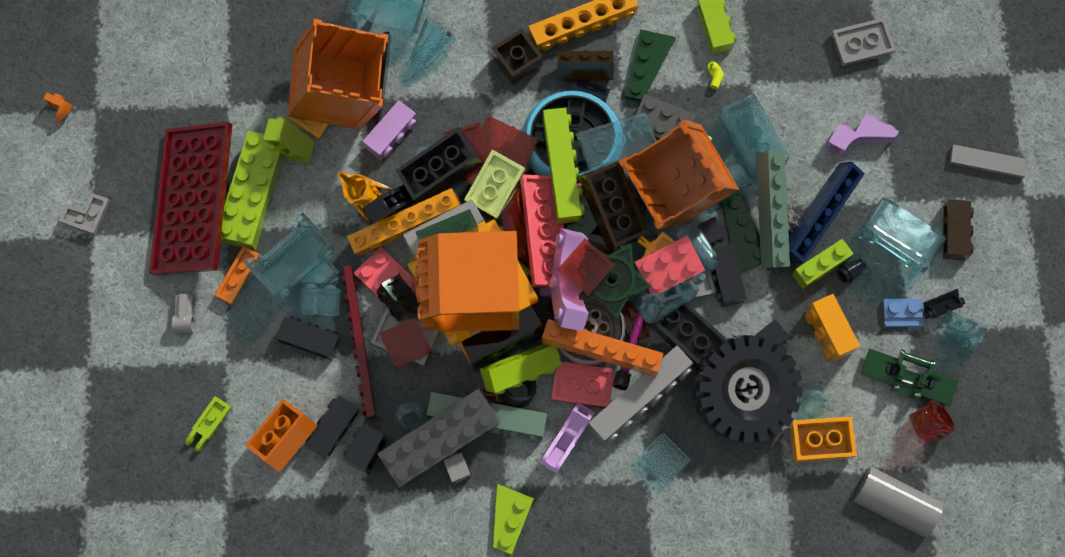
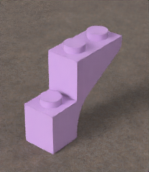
(869, 131)
(567, 437)

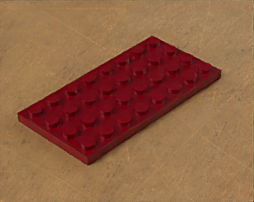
(191, 199)

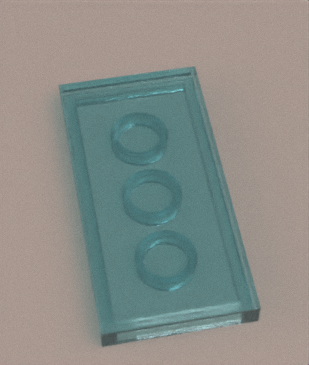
(615, 140)

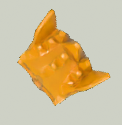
(361, 190)

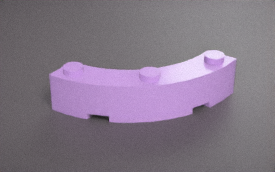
(567, 307)

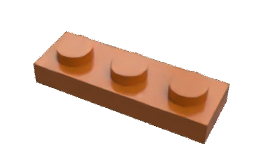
(236, 277)

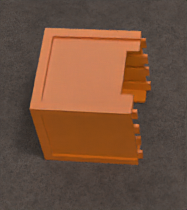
(336, 75)
(680, 175)

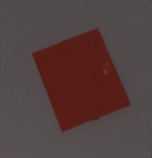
(504, 140)

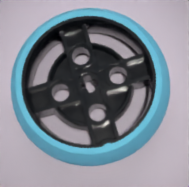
(575, 103)

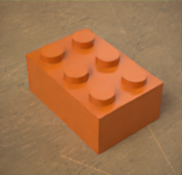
(281, 435)

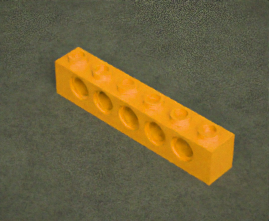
(578, 29)
(402, 222)

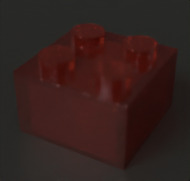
(586, 267)

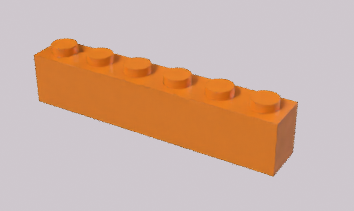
(603, 348)

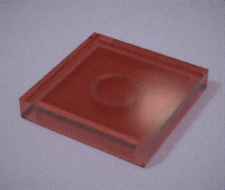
(405, 343)

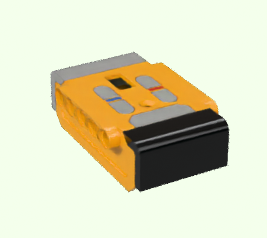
(487, 347)

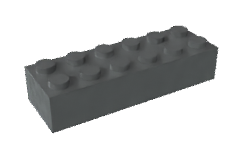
(439, 437)

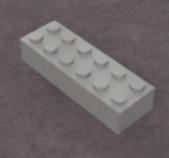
(639, 396)

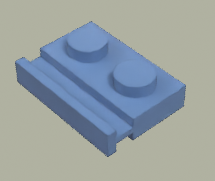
(902, 313)

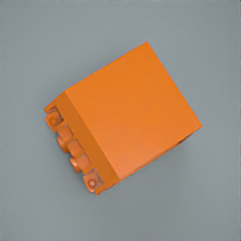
(468, 282)

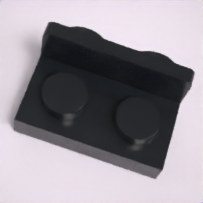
(397, 297)

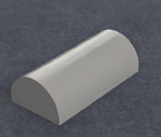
(899, 502)

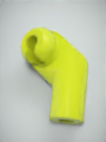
(716, 73)

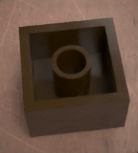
(517, 56)

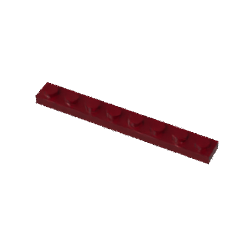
(359, 351)

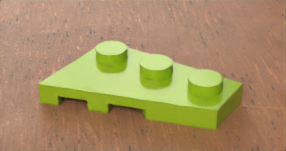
(509, 517)

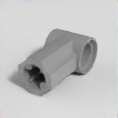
(183, 320)

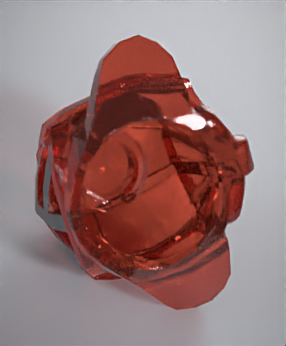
(932, 422)

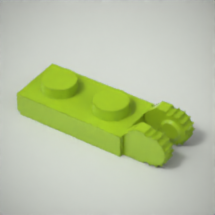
(208, 422)

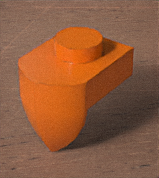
(59, 103)

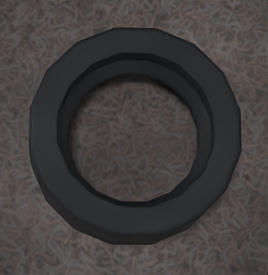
(520, 402)

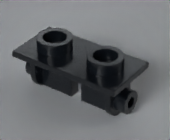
(942, 303)

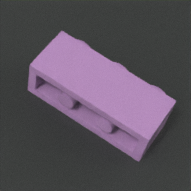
(390, 130)

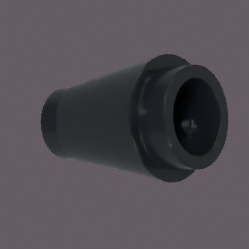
(851, 270)

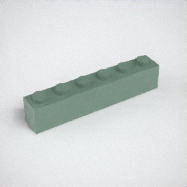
(772, 209)
(513, 420)

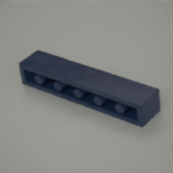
(823, 211)

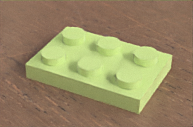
(495, 183)

